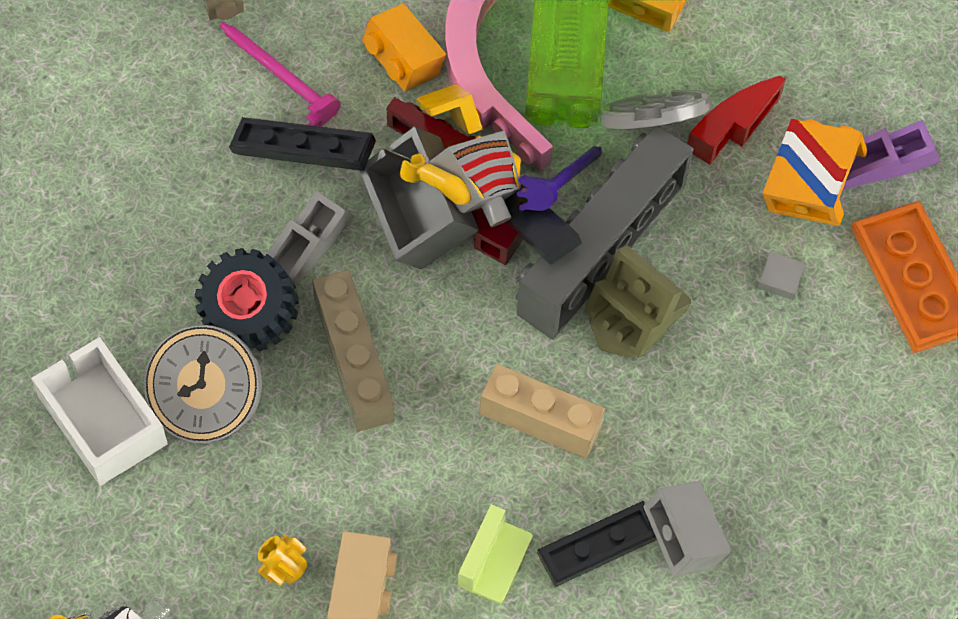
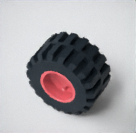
(248, 297)

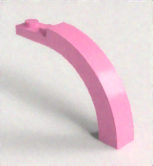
(465, 70)

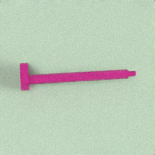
(321, 108)

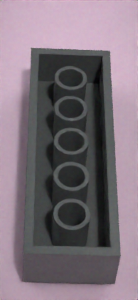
(610, 220)

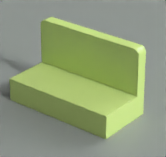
(494, 557)

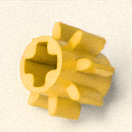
(282, 559)

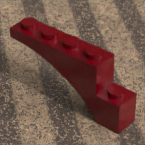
(497, 241)

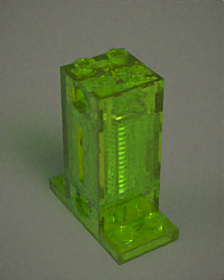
(566, 62)

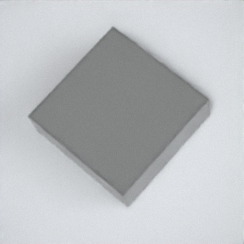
(781, 275)

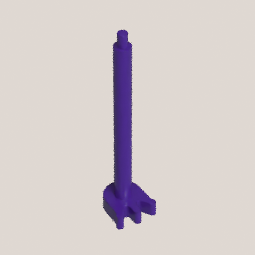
(543, 192)

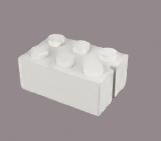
(100, 412)

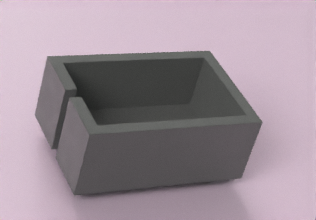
(414, 216)

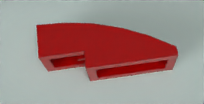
(735, 118)

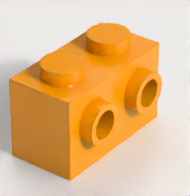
(403, 47)

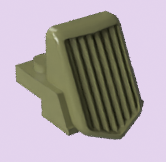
(633, 305)

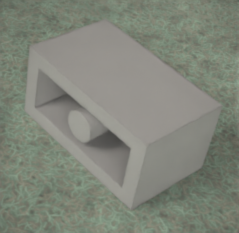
(686, 529)

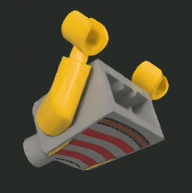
(472, 175)

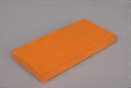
(912, 273)

